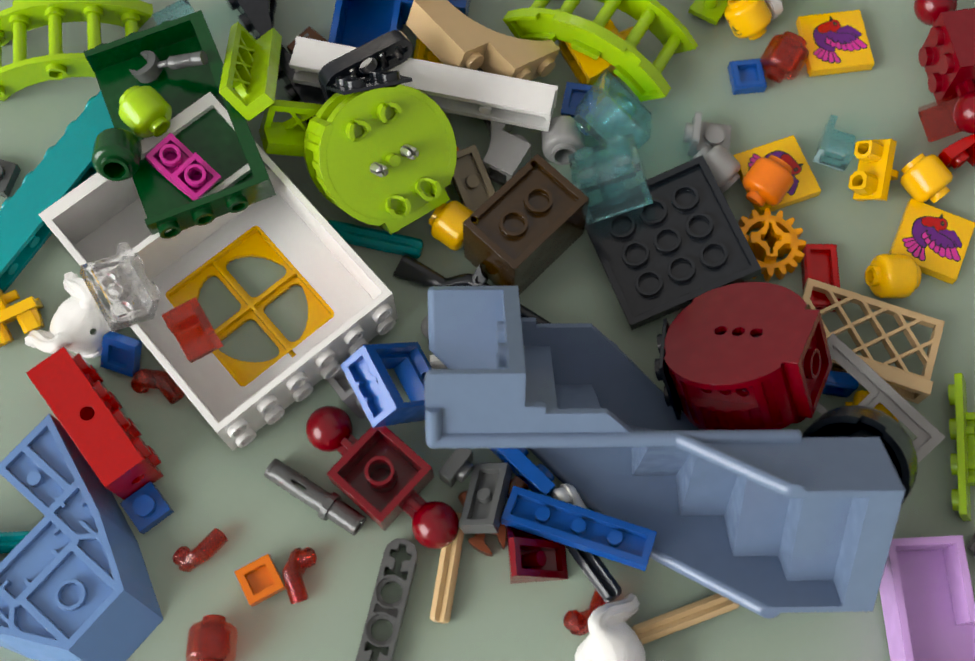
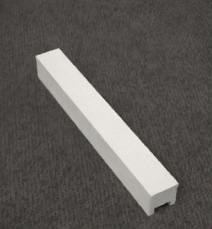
(451, 87)

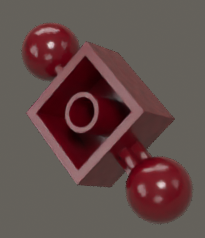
(950, 56)
(382, 476)

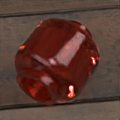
(784, 57)
(212, 640)

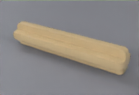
(446, 579)
(683, 618)

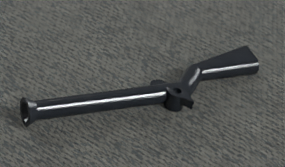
(417, 272)

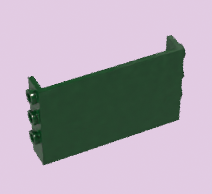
(207, 136)

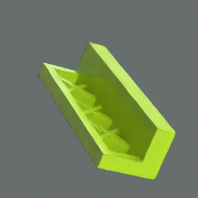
(251, 70)
(286, 136)

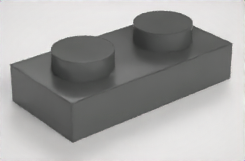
(485, 498)

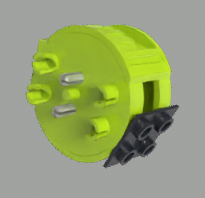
(381, 150)

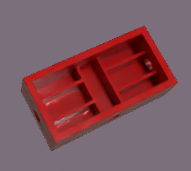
(96, 422)

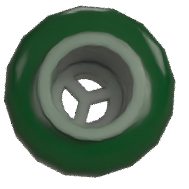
(116, 154)

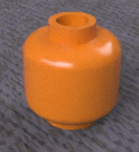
(768, 181)

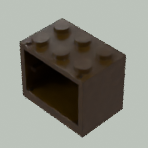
(525, 225)

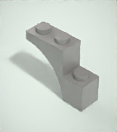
(505, 153)

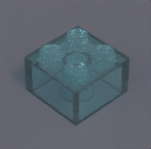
(611, 177)

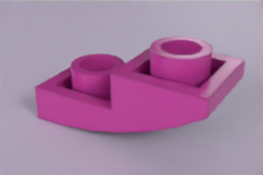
(182, 167)

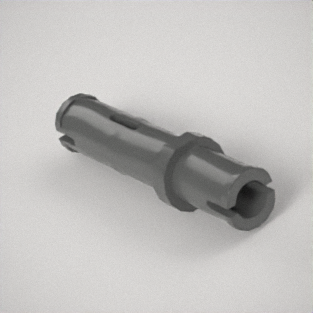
(326, 504)

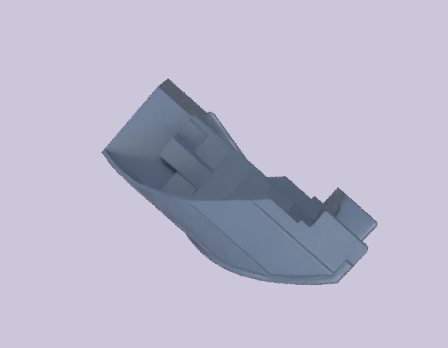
(736, 510)

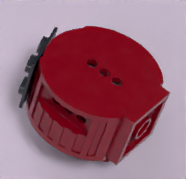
(744, 358)

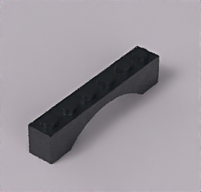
(258, 18)

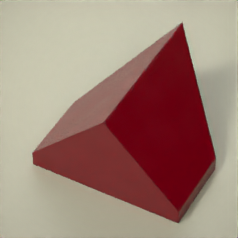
(535, 558)

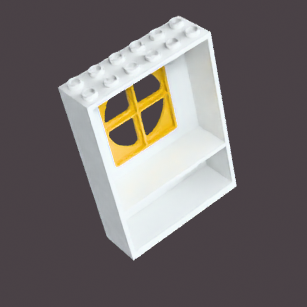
(342, 293)

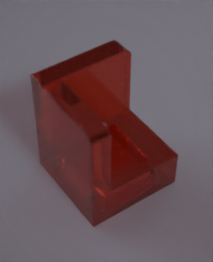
(938, 118)
(192, 330)

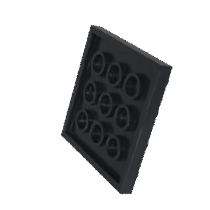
(673, 247)

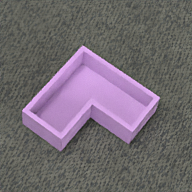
(928, 600)

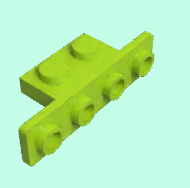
(963, 462)

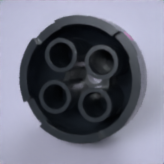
(870, 422)

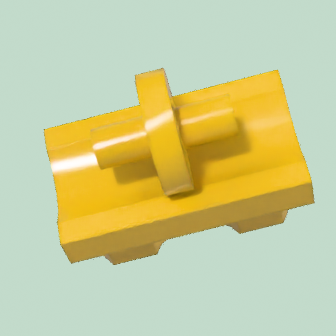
(874, 169)
(25, 312)

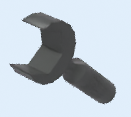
(155, 66)

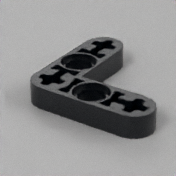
(352, 60)

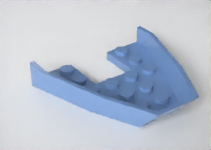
(79, 574)

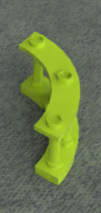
(594, 40)
(58, 65)

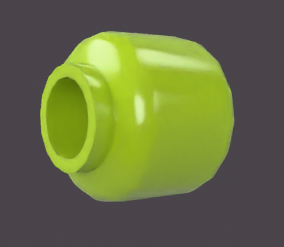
(145, 111)

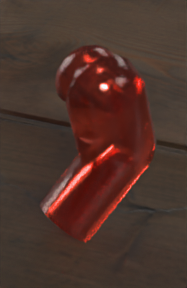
(157, 379)
(205, 550)
(294, 571)
(577, 621)

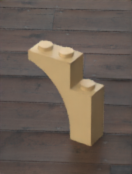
(469, 45)

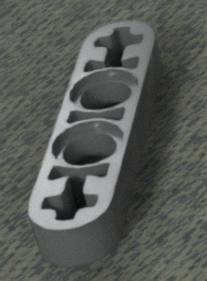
(390, 611)

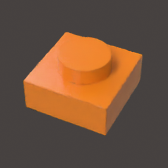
(260, 580)

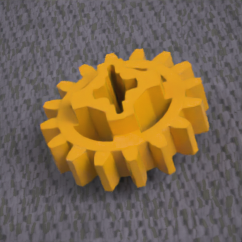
(778, 236)

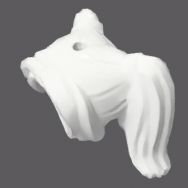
(73, 323)
(610, 635)

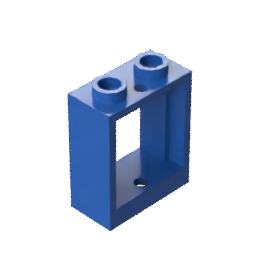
(375, 389)

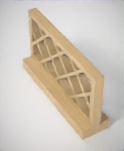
(908, 384)

